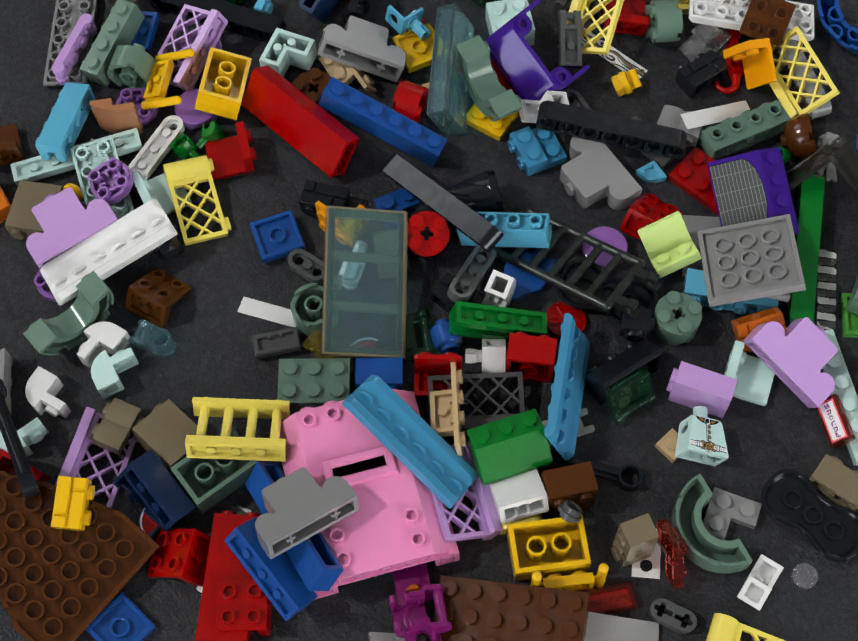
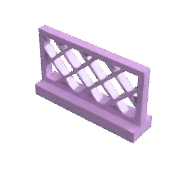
(207, 37)
(79, 449)
(483, 511)

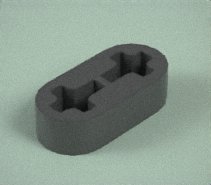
(669, 621)

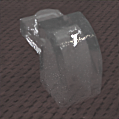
(703, 39)

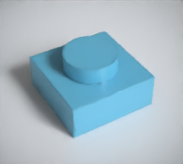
(264, 6)

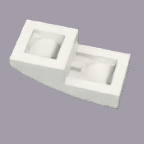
(760, 582)

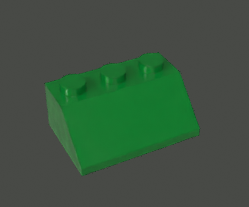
(508, 446)

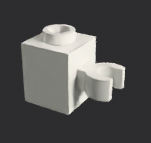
(492, 355)

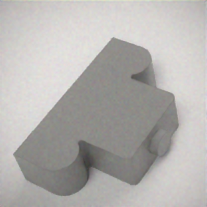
(363, 47)
(596, 175)
(301, 510)

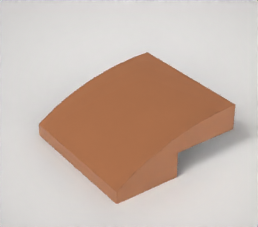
(116, 117)

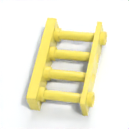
(238, 447)

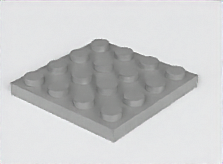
(750, 260)

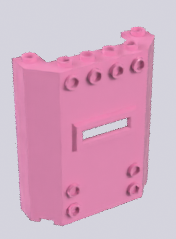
(396, 511)

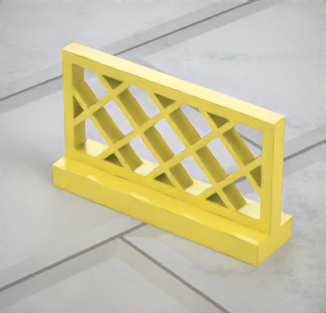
(607, 33)
(782, 88)

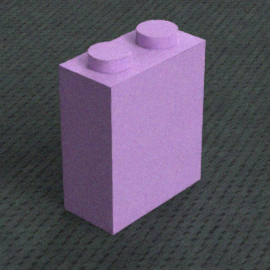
(701, 387)

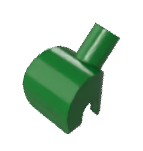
(212, 133)
(184, 147)

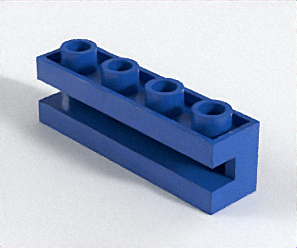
(275, 576)

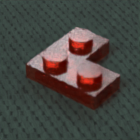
(674, 551)

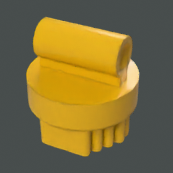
(625, 82)

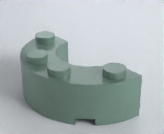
(483, 81)
(69, 327)
(702, 547)

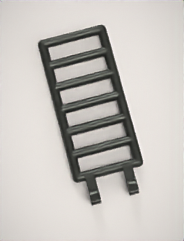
(615, 299)

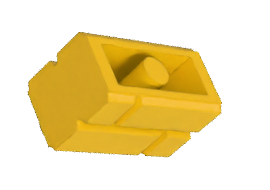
(72, 503)

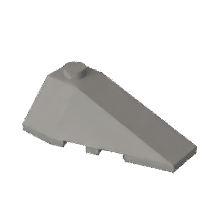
(615, 628)

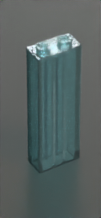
(447, 91)

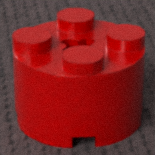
(410, 100)
(436, 225)

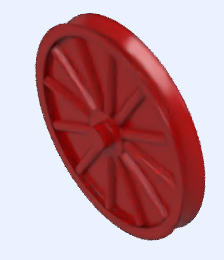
(555, 318)

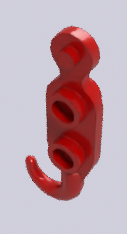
(734, 68)

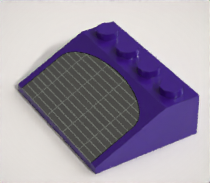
(751, 187)

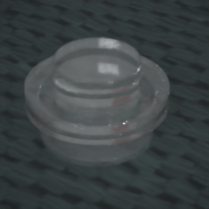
(804, 576)

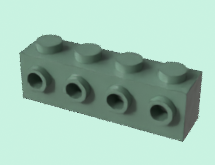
(117, 30)
(743, 130)

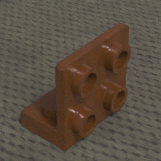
(767, 20)
(10, 145)
(154, 295)

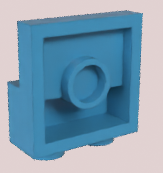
(535, 149)

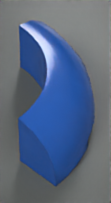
(835, 25)

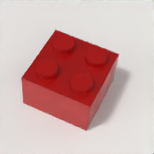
(531, 356)

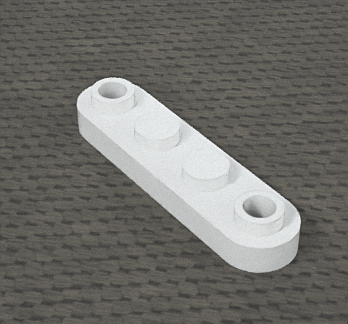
(157, 146)

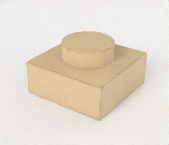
(667, 445)

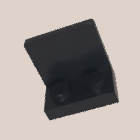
(371, 10)

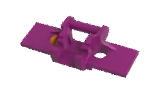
(409, 611)

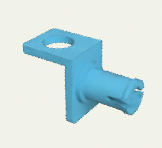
(410, 22)

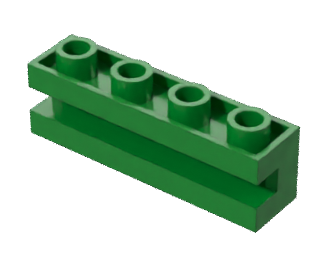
(494, 321)

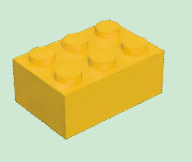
(223, 83)
(547, 547)

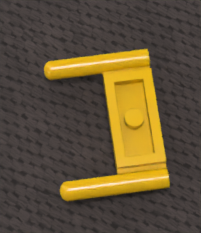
(160, 79)
(577, 581)

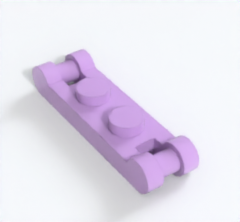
(73, 47)

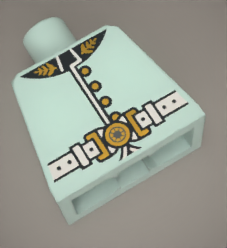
(701, 439)

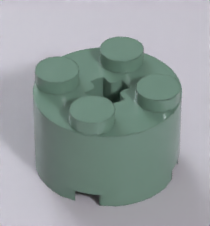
(664, 21)
(130, 66)
(307, 308)
(677, 318)

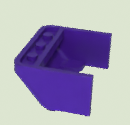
(521, 63)

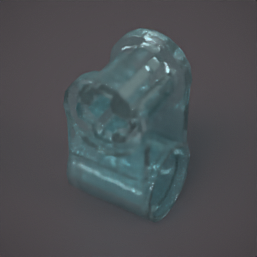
(150, 336)

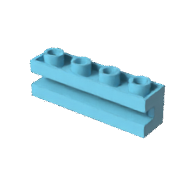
(65, 121)
(519, 229)
(695, 287)

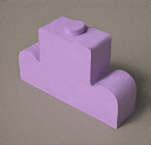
(65, 224)
(796, 357)

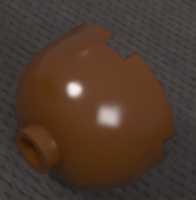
(799, 137)

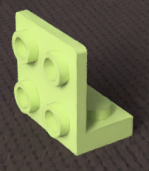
(669, 244)

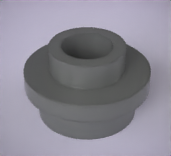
(570, 511)

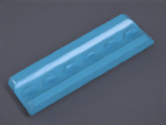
(567, 388)
(411, 440)

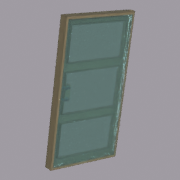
(364, 283)

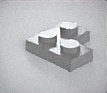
(726, 508)

